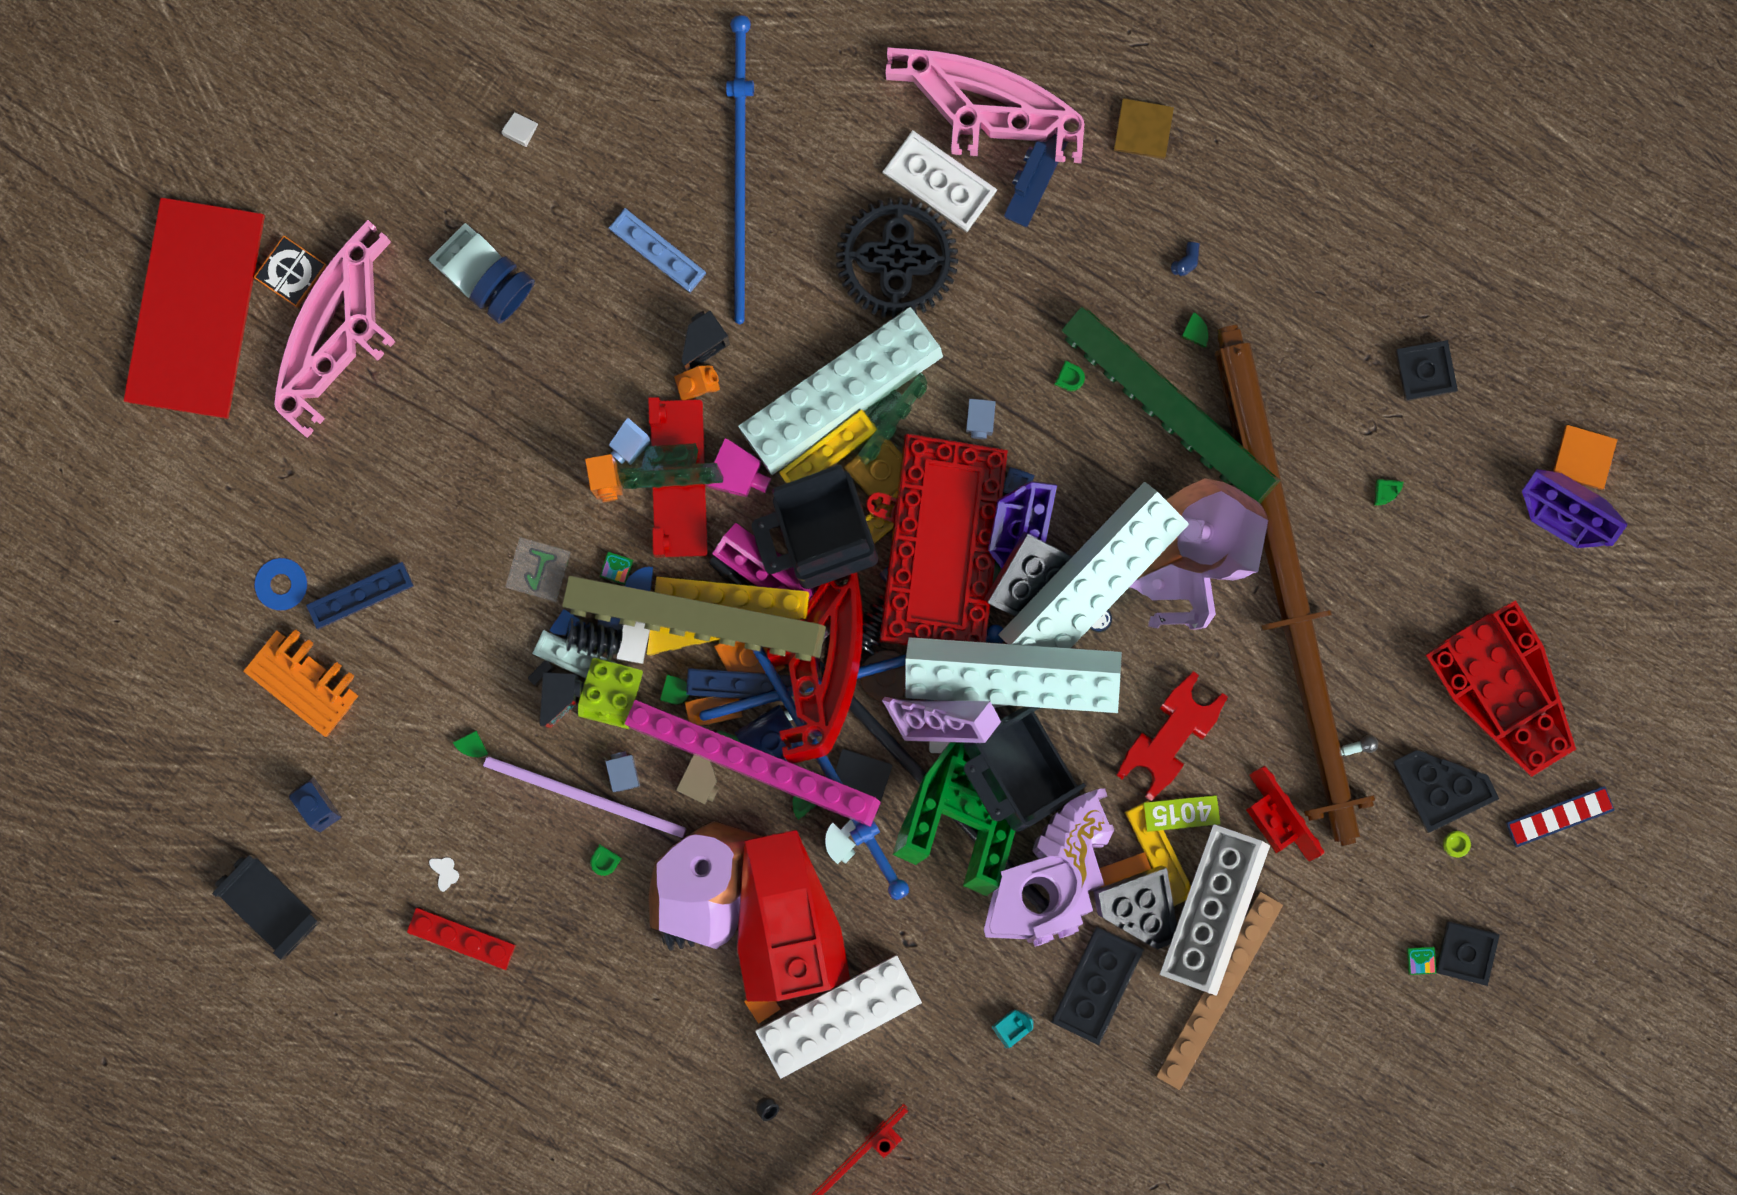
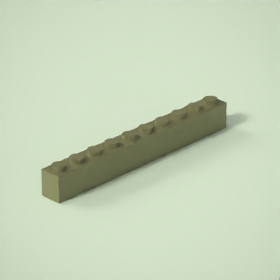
(694, 617)

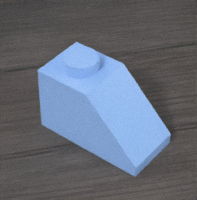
(629, 442)

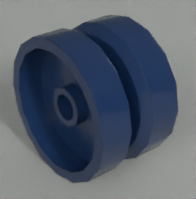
(502, 289)

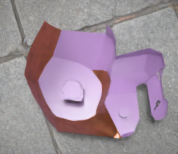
(1219, 543)
(699, 885)

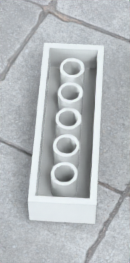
(1215, 909)
(838, 1016)

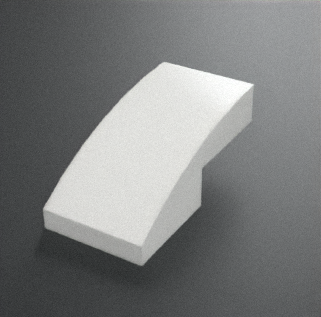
(633, 643)

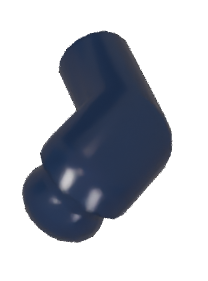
(1188, 262)

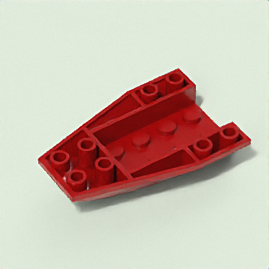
(1506, 687)
(786, 924)

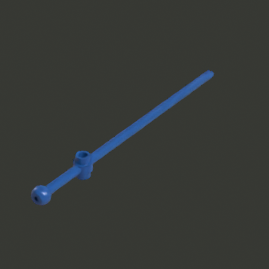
(740, 89)
(991, 637)
(897, 887)

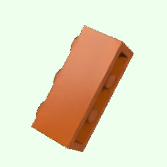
(604, 477)

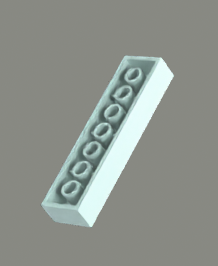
(841, 390)
(1098, 573)
(1013, 674)

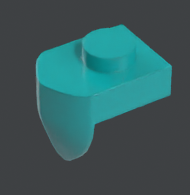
(1013, 1027)

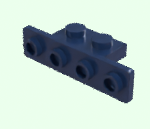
(1033, 180)

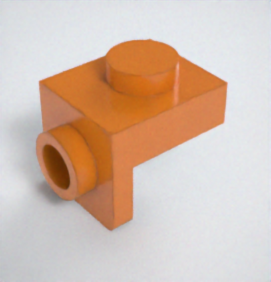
(697, 382)

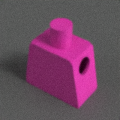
(739, 471)

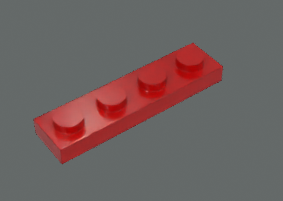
(461, 938)

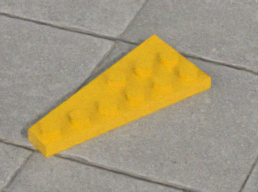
(765, 600)

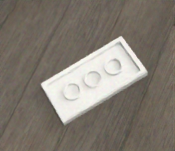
(939, 181)

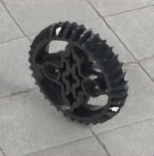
(885, 257)

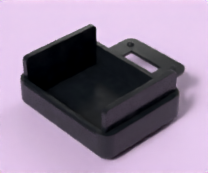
(820, 528)
(1019, 771)

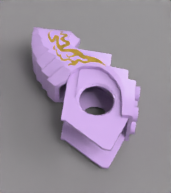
(1064, 868)

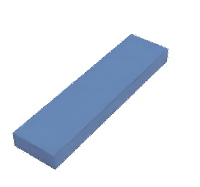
(657, 250)

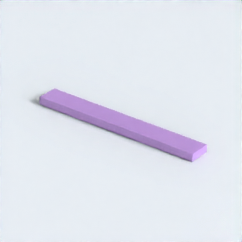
(585, 797)

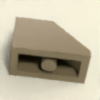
(699, 780)

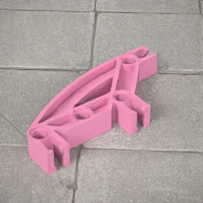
(1027, 101)
(300, 365)

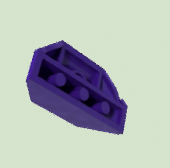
(1571, 510)
(1019, 511)

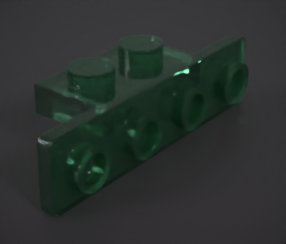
(886, 415)
(670, 467)

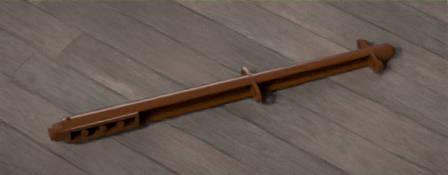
(1252, 431)

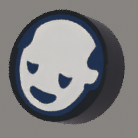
(1102, 623)

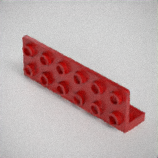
(678, 510)

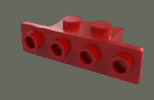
(1279, 819)

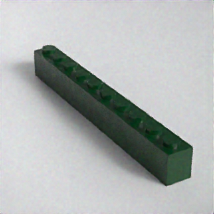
(1170, 405)

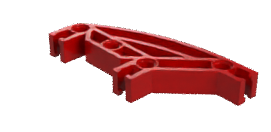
(827, 706)

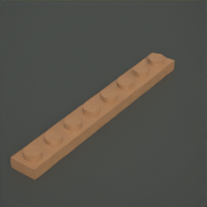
(1211, 1007)

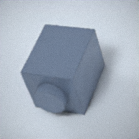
(980, 418)
(622, 772)

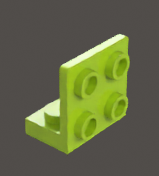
(609, 692)

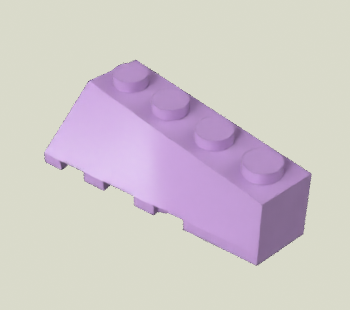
(943, 720)

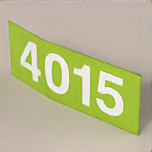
(1181, 813)

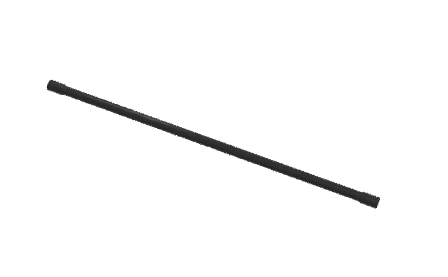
(893, 747)

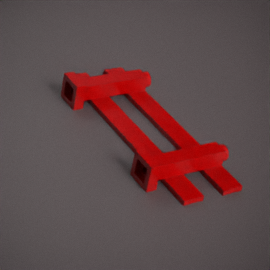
(881, 1133)

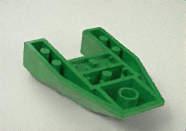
(949, 792)

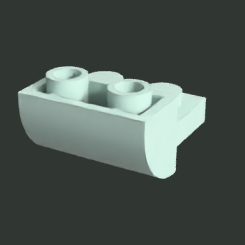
(465, 258)
(838, 844)

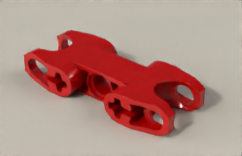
(1160, 752)

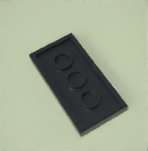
(1097, 985)

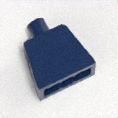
(314, 805)

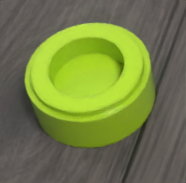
(1456, 844)

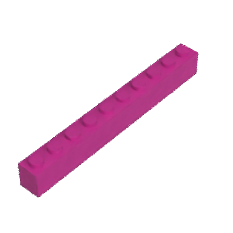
(753, 763)

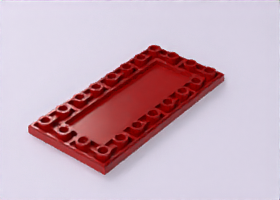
(194, 308)
(942, 541)

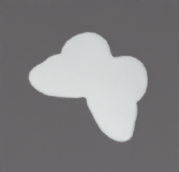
(447, 873)

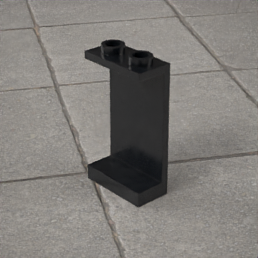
(266, 905)

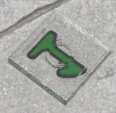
(538, 569)

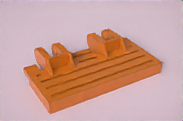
(299, 684)

